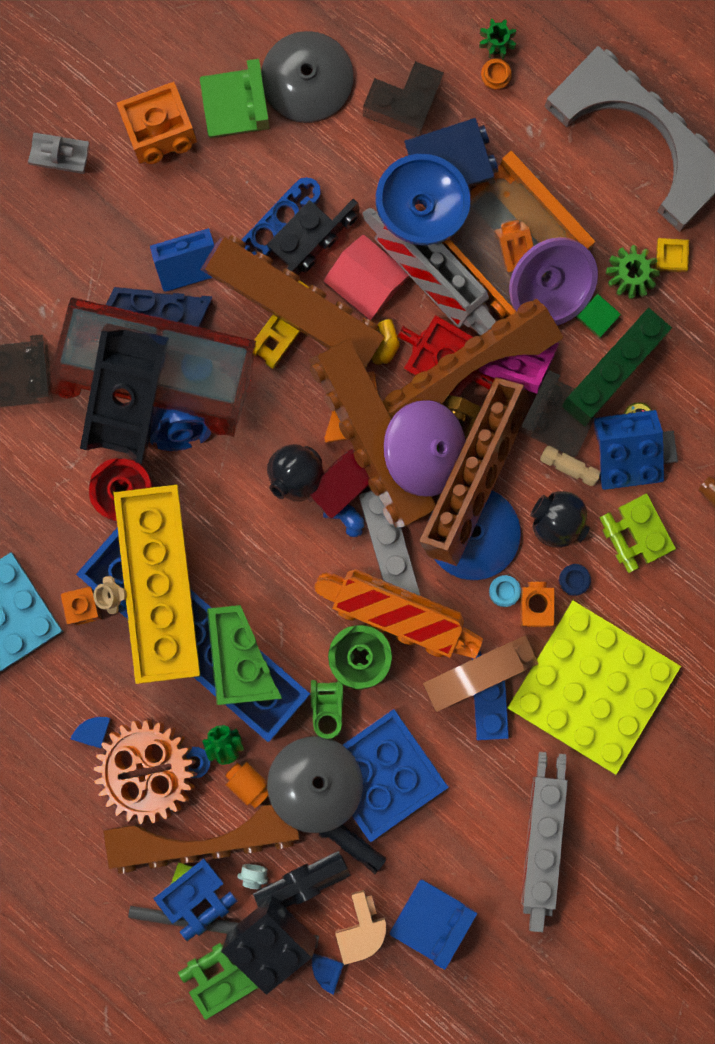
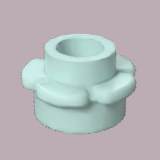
(253, 876)

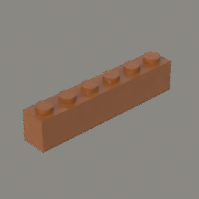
(288, 299)
(365, 424)

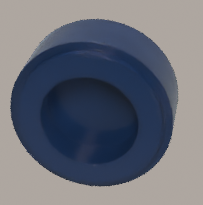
(574, 580)

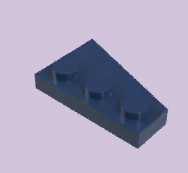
(166, 306)

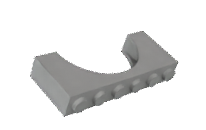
(604, 84)

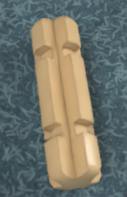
(570, 466)

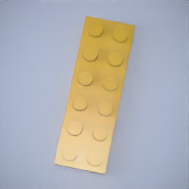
(156, 584)

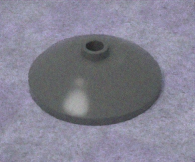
(307, 96)
(295, 796)

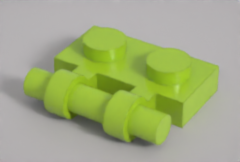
(645, 529)

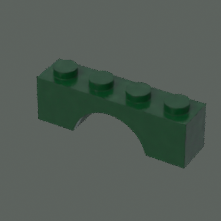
(616, 366)

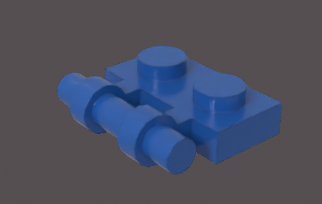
(188, 892)

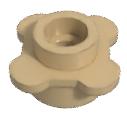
(109, 595)

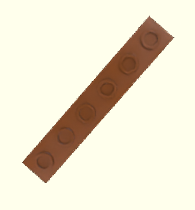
(475, 471)

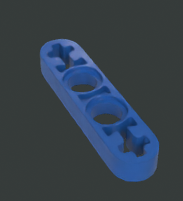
(270, 220)

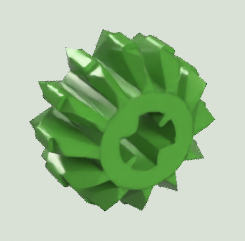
(644, 273)

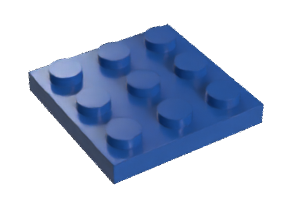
(394, 775)

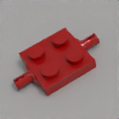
(435, 343)

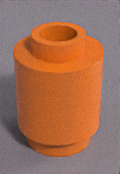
(247, 784)

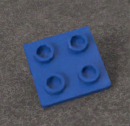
(630, 449)
(433, 923)

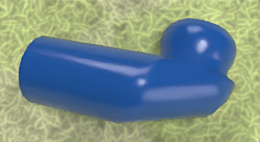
(351, 519)

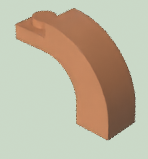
(480, 673)

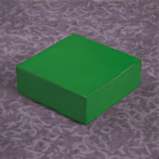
(598, 316)

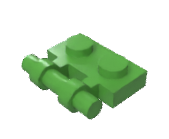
(220, 990)

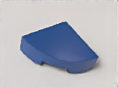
(92, 731)
(326, 972)

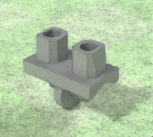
(59, 153)

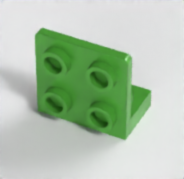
(235, 101)

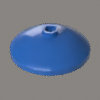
(428, 182)
(494, 546)

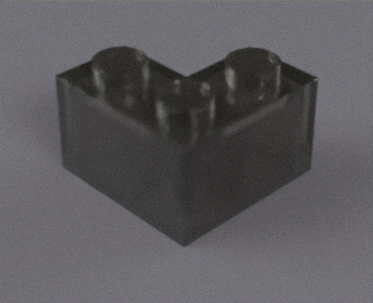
(407, 107)

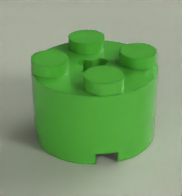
(360, 639)

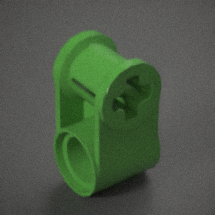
(327, 705)

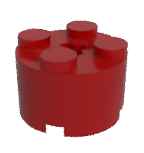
(108, 477)

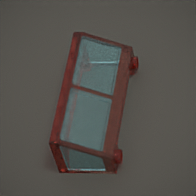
(202, 369)

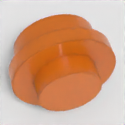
(496, 74)

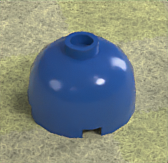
(175, 429)

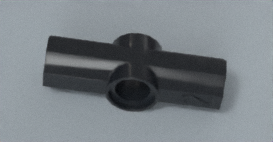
(305, 881)

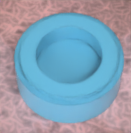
(504, 591)

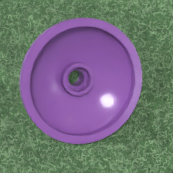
(567, 284)
(412, 447)

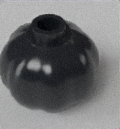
(294, 472)
(560, 519)

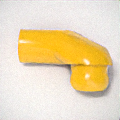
(389, 344)

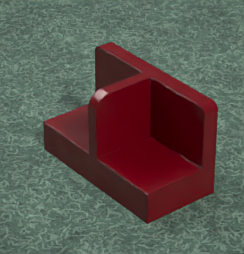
(340, 484)

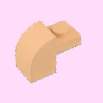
(365, 938)

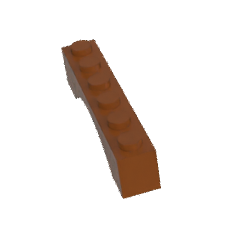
(522, 333)
(137, 845)

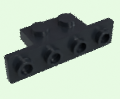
(309, 234)

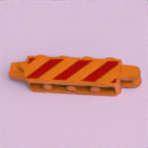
(399, 613)

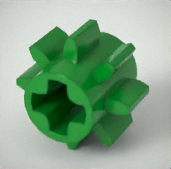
(494, 46)
(223, 744)

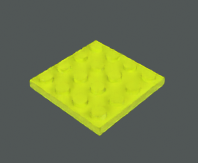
(594, 687)

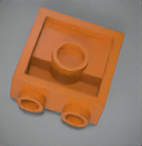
(157, 123)

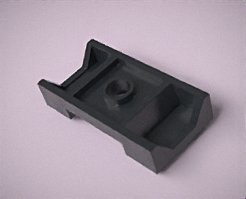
(129, 362)

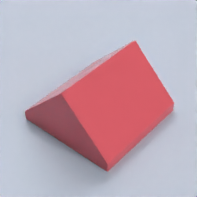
(366, 277)

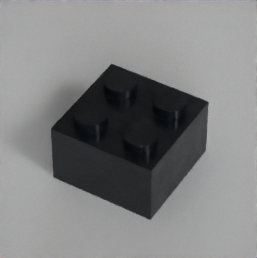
(269, 945)

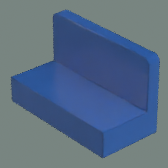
(181, 259)

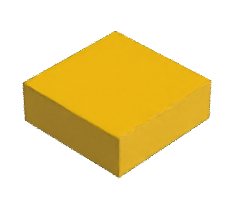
(672, 255)

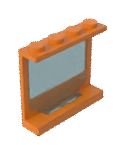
(512, 197)

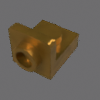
(464, 411)

